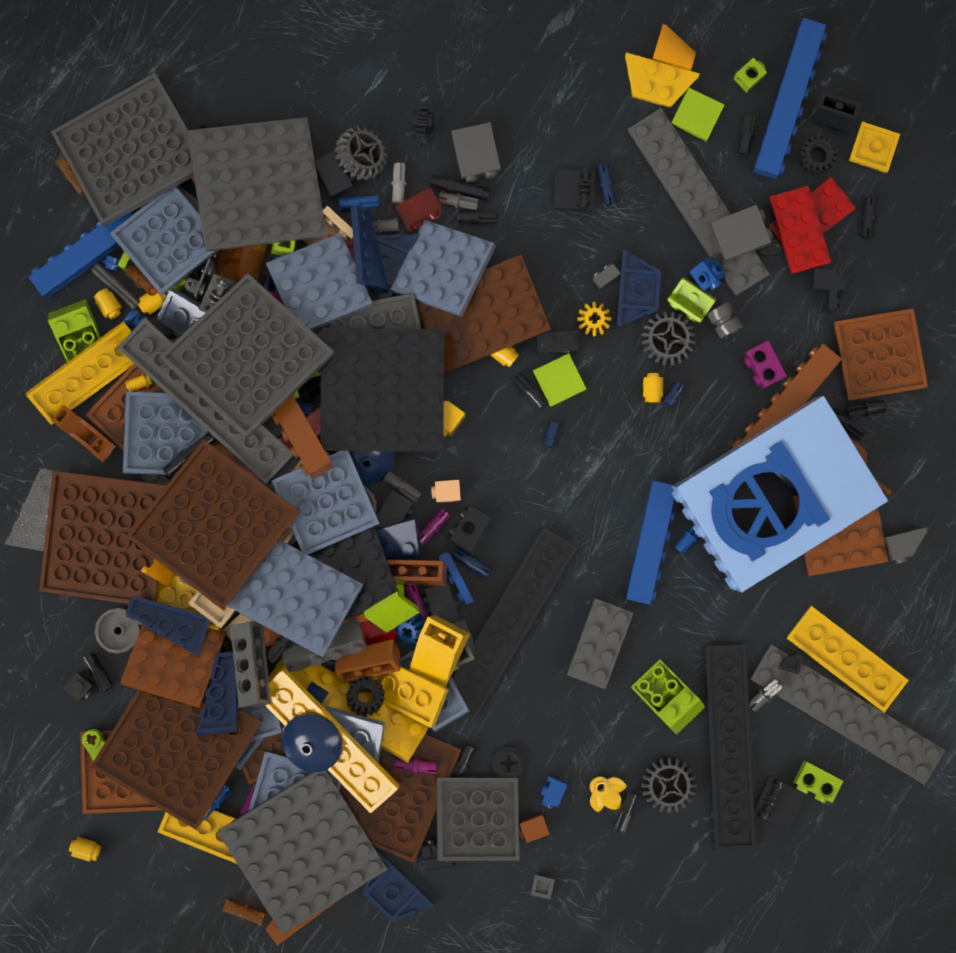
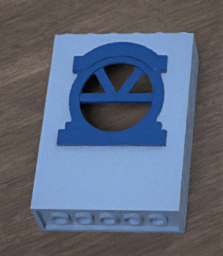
(820, 463)

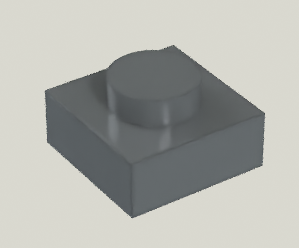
(542, 886)

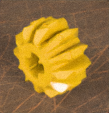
(599, 324)

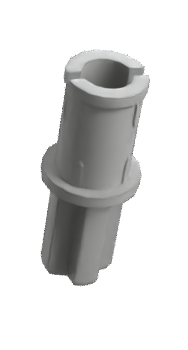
(398, 183)

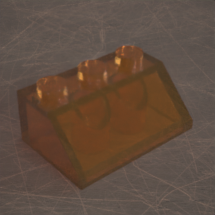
(239, 261)

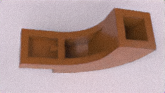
(84, 433)

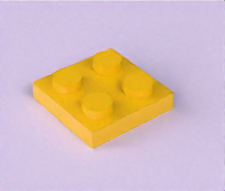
(874, 147)

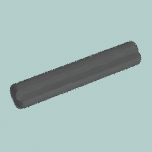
(116, 286)

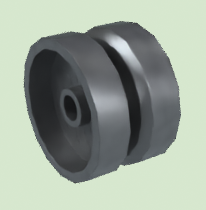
(107, 635)

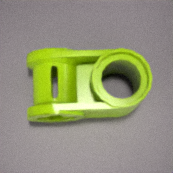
(93, 748)

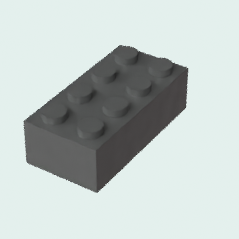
(599, 643)

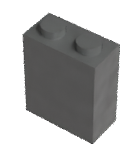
(476, 152)
(741, 233)

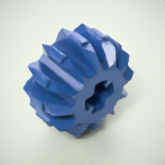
(410, 630)

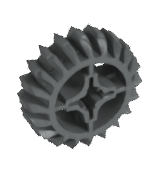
(357, 141)
(677, 339)
(663, 792)

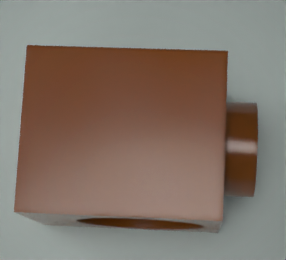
(533, 828)

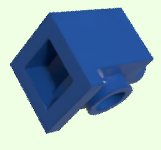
(553, 792)

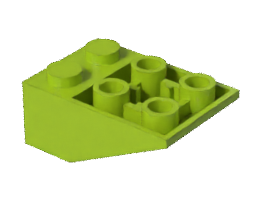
(74, 328)
(668, 696)

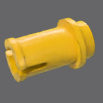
(138, 382)

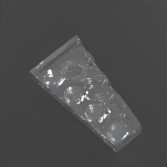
(31, 524)

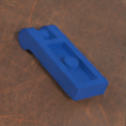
(455, 578)

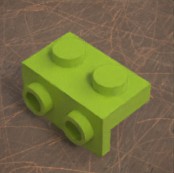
(691, 300)

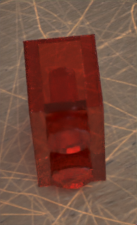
(419, 208)

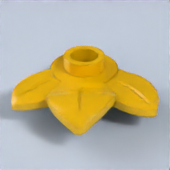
(608, 795)

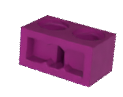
(769, 363)

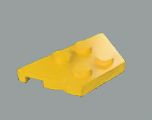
(657, 81)

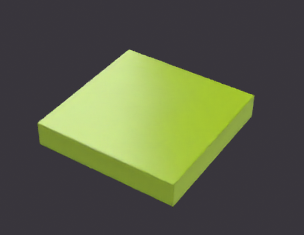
(697, 114)
(559, 380)
(391, 611)

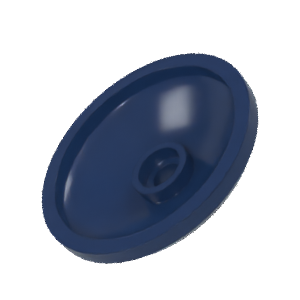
(376, 469)
(317, 734)

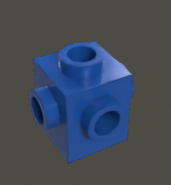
(708, 274)

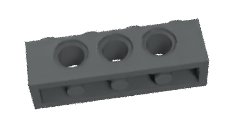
(250, 665)

